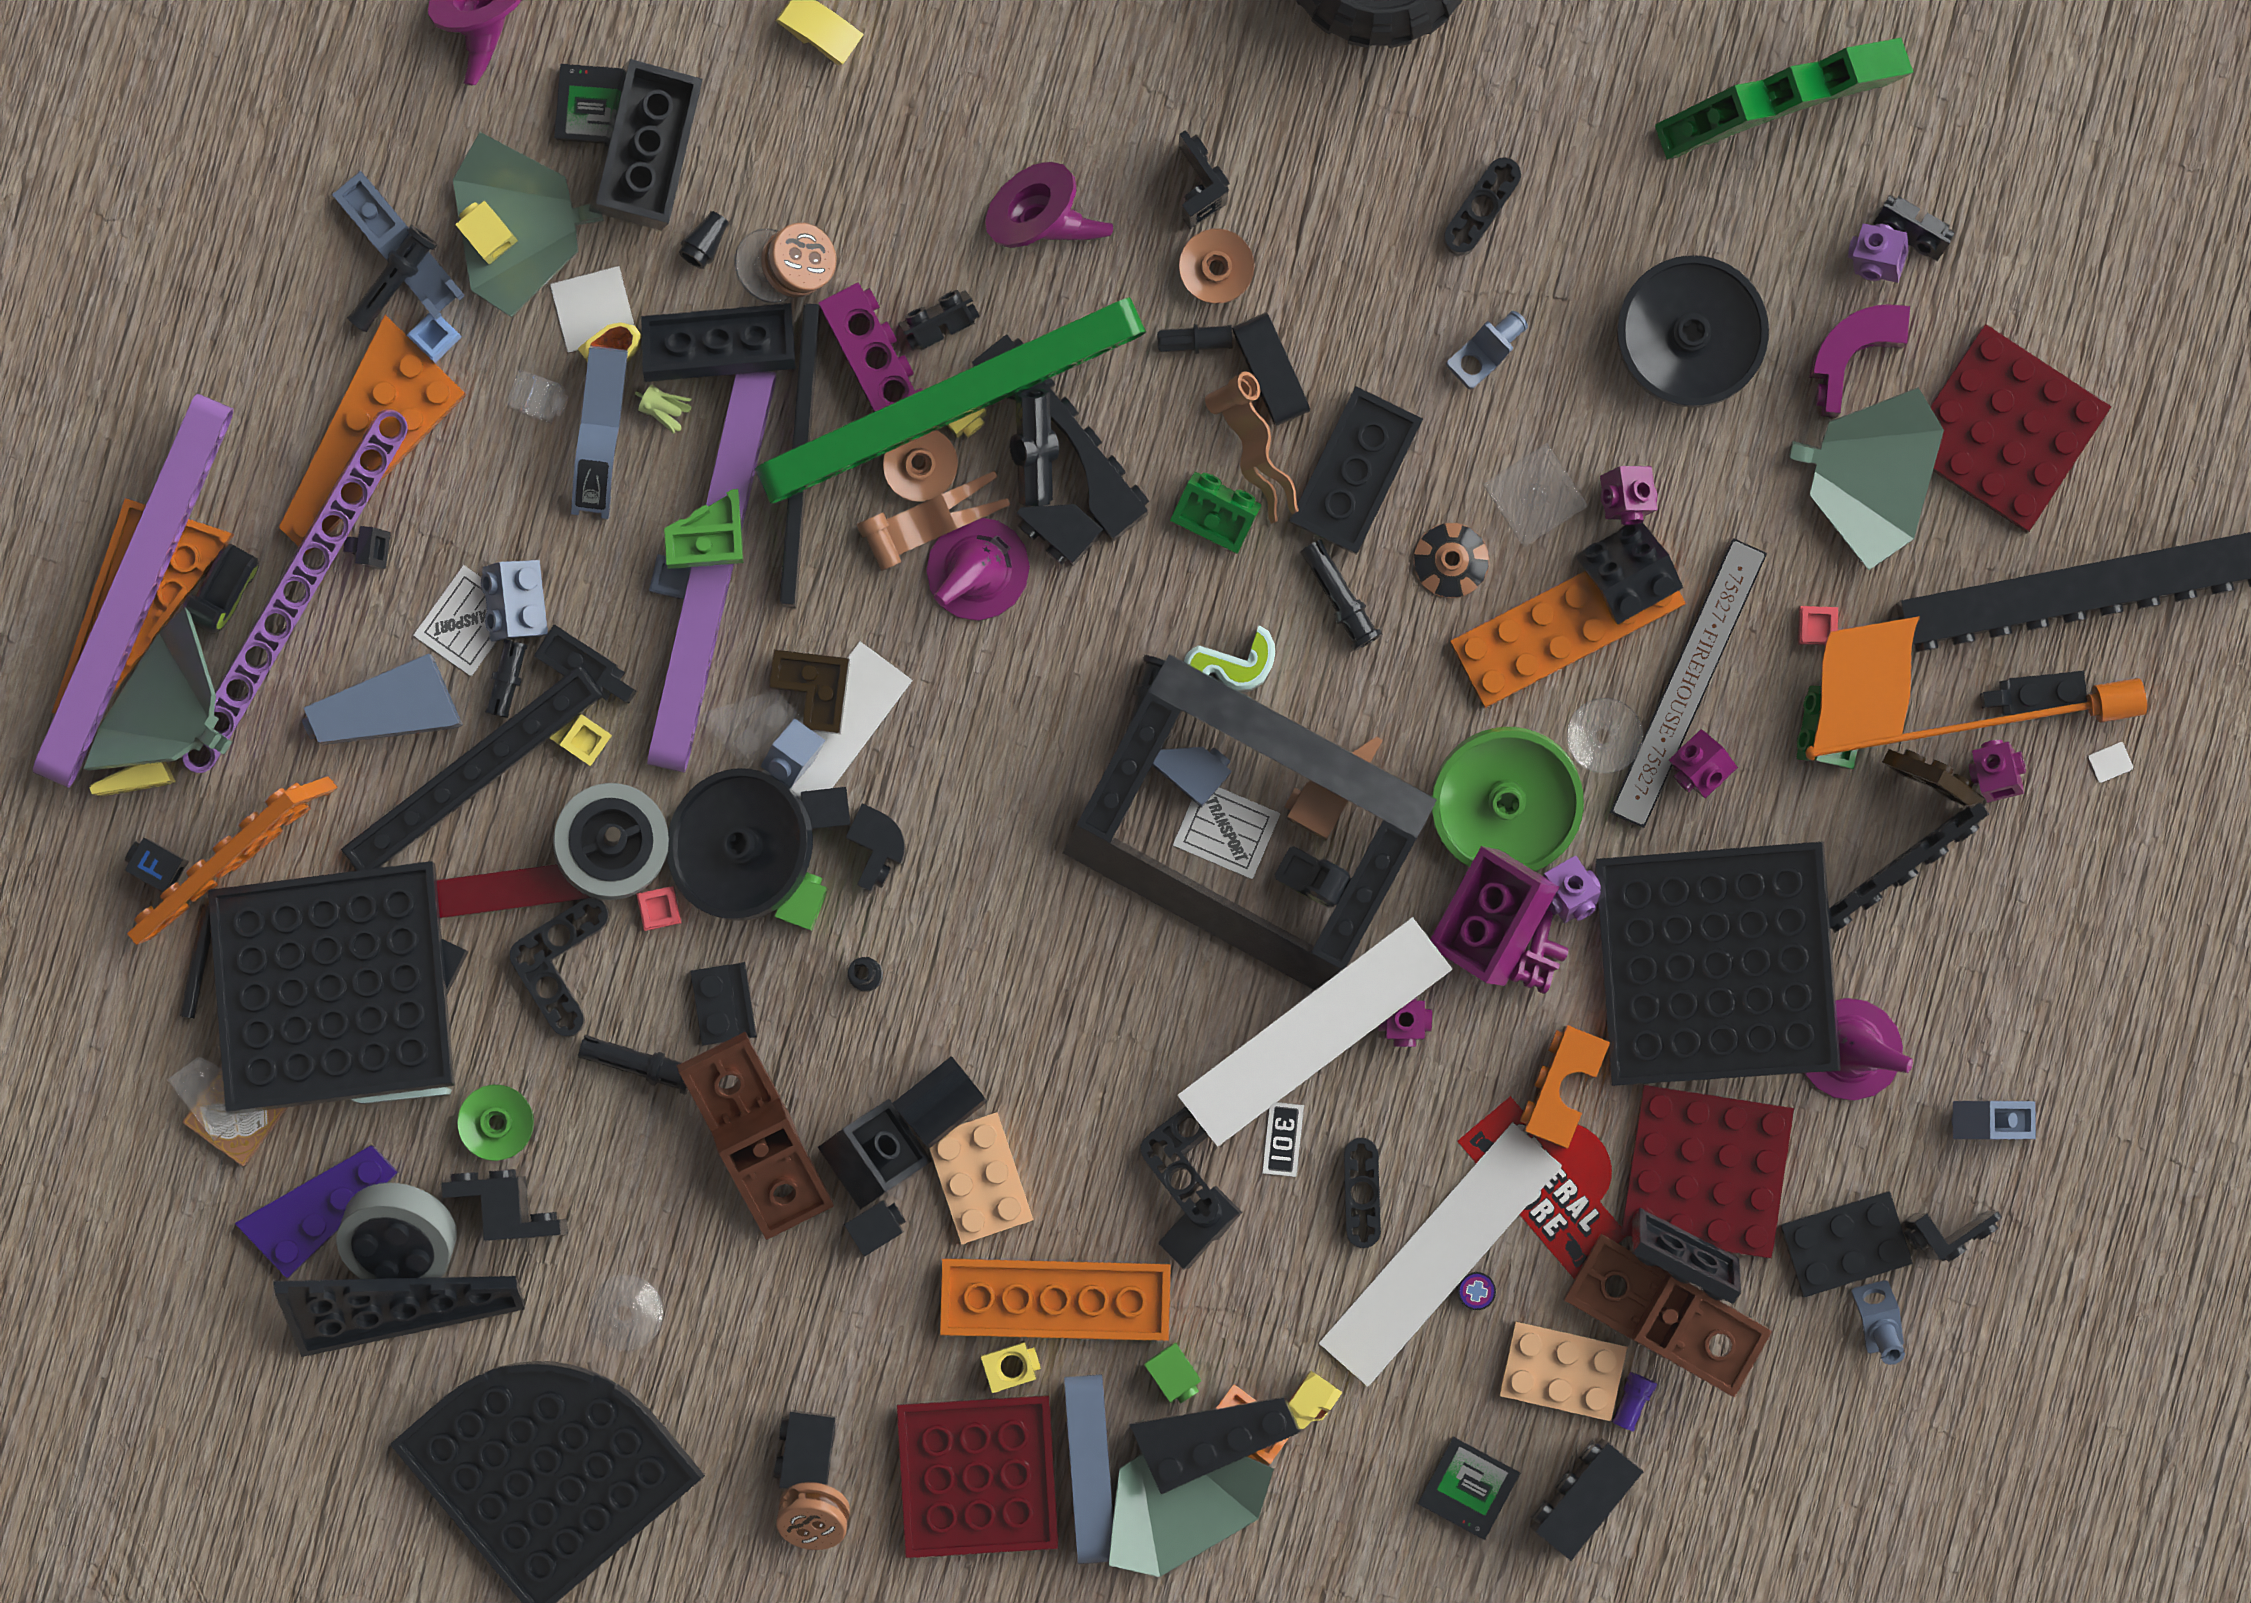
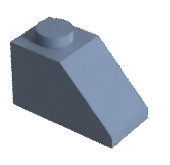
(1194, 770)
(1994, 1120)

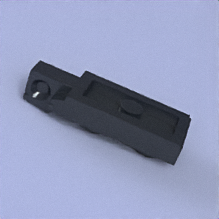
(566, 653)
(2037, 693)

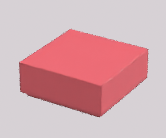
(1816, 624)
(659, 908)

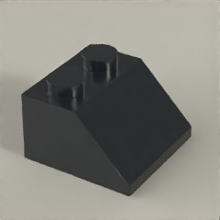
(874, 1154)

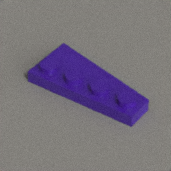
(309, 1215)

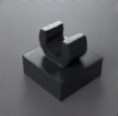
(370, 547)

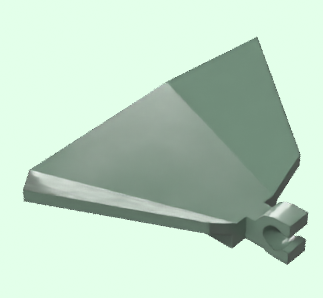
(535, 209)
(1875, 472)
(163, 705)
(1165, 1530)

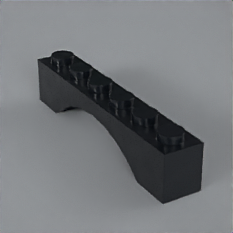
(1110, 498)

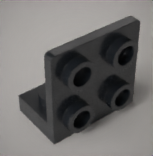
(1202, 202)

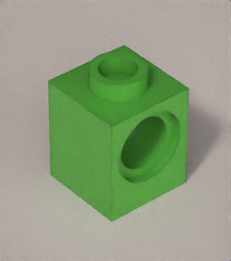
(805, 903)
(1174, 1373)

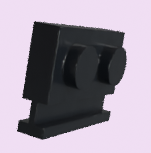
(723, 1003)

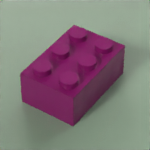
(1493, 916)

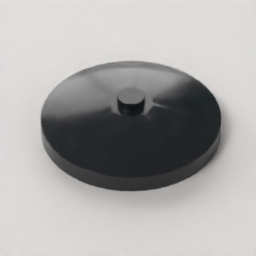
(1692, 331)
(739, 844)

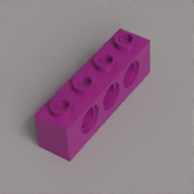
(840, 312)

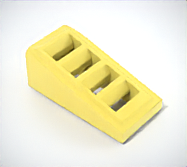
(133, 779)

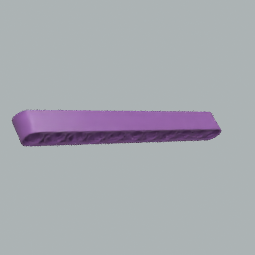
(298, 571)
(709, 584)
(133, 590)

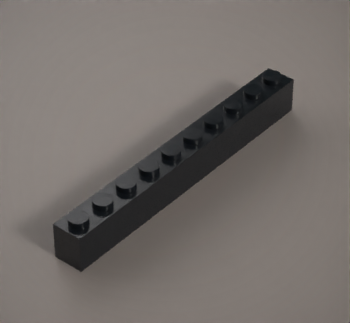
(2079, 590)

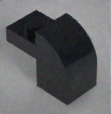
(882, 836)

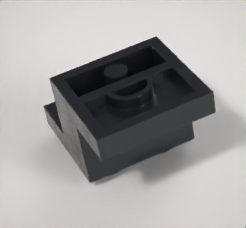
(504, 1206)

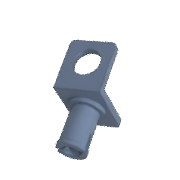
(1489, 346)
(1881, 1322)

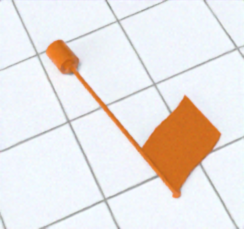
(1870, 685)

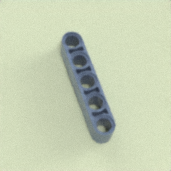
(1089, 1467)

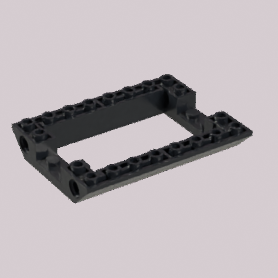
(1288, 743)

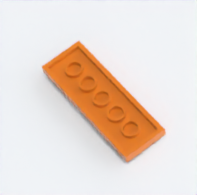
(1545, 637)
(1055, 1299)

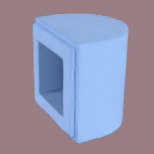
(434, 336)

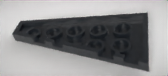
(1903, 867)
(362, 1311)

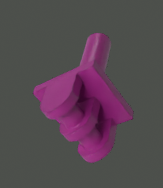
(1532, 966)

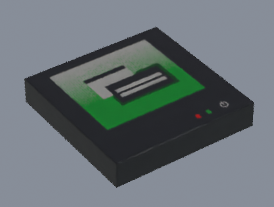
(585, 102)
(1468, 1488)

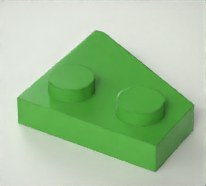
(707, 536)

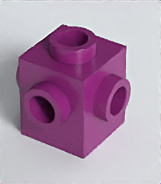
(1628, 494)
(1702, 764)
(1997, 770)
(1407, 1036)

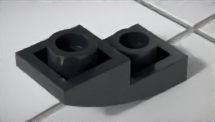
(1187, 1241)

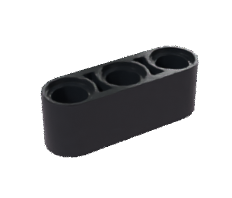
(1271, 368)

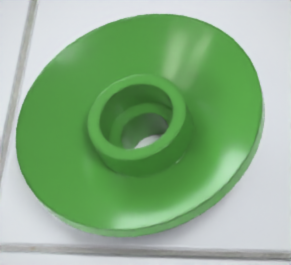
(475, 1124)

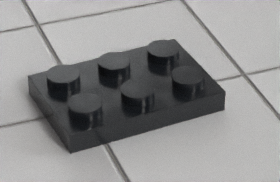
(1846, 1244)
(1686, 1257)

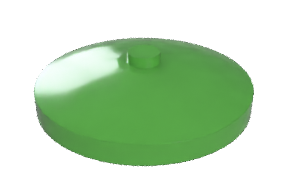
(1509, 795)

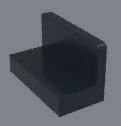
(940, 1102)

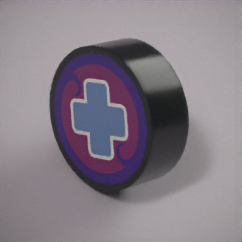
(1476, 1291)

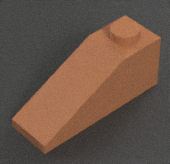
(1318, 807)

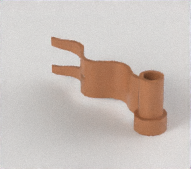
(1236, 406)
(924, 522)

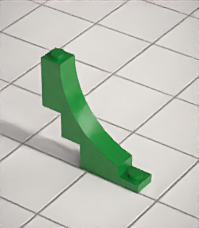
(1784, 93)

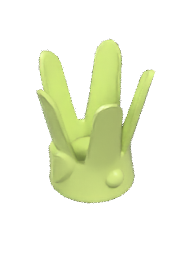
(660, 404)

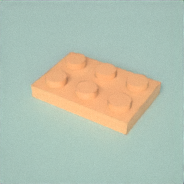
(980, 1179)
(1563, 1371)

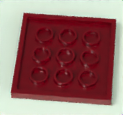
(2011, 427)
(1710, 1167)
(977, 1476)

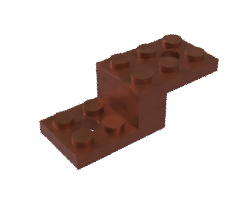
(755, 1135)
(1667, 1316)

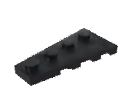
(1203, 1441)

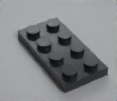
(718, 342)
(1356, 470)

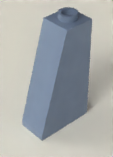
(388, 705)

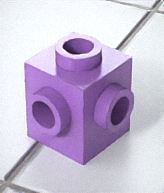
(1879, 252)
(1576, 892)

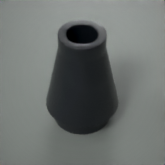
(702, 243)

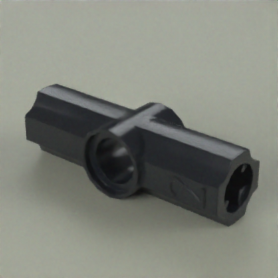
(1034, 447)

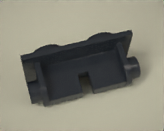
(1927, 237)
(926, 322)

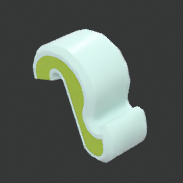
(1233, 671)

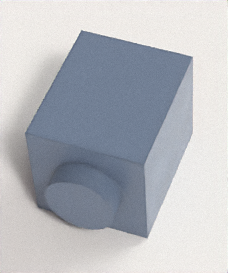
(792, 753)

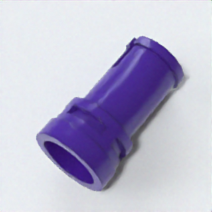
(1637, 1391)

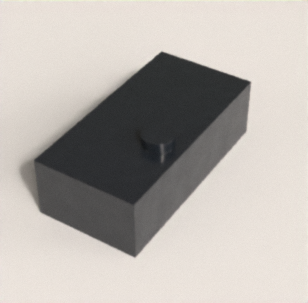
(645, 144)

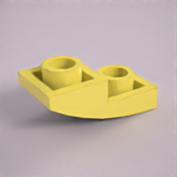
(820, 27)

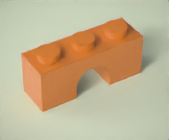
(1548, 1115)

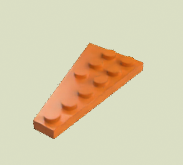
(390, 376)
(189, 563)
(230, 854)

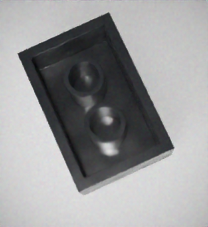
(1585, 1498)

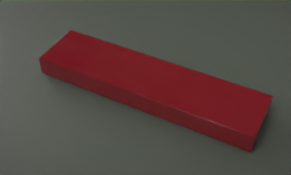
(504, 891)

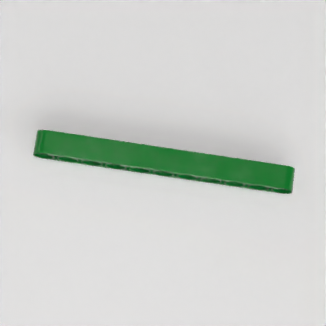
(950, 400)

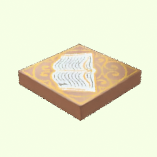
(245, 1137)

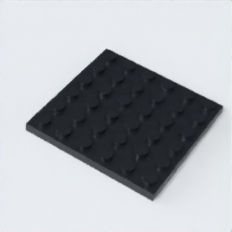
(1718, 964)
(330, 988)

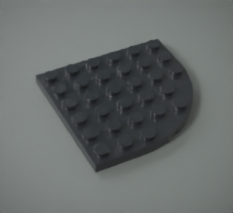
(546, 1470)

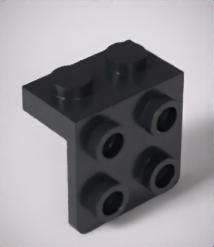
(1630, 571)
(1925, 1236)

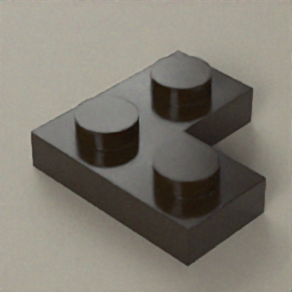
(822, 680)
(1937, 776)

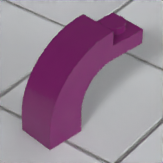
(1863, 329)

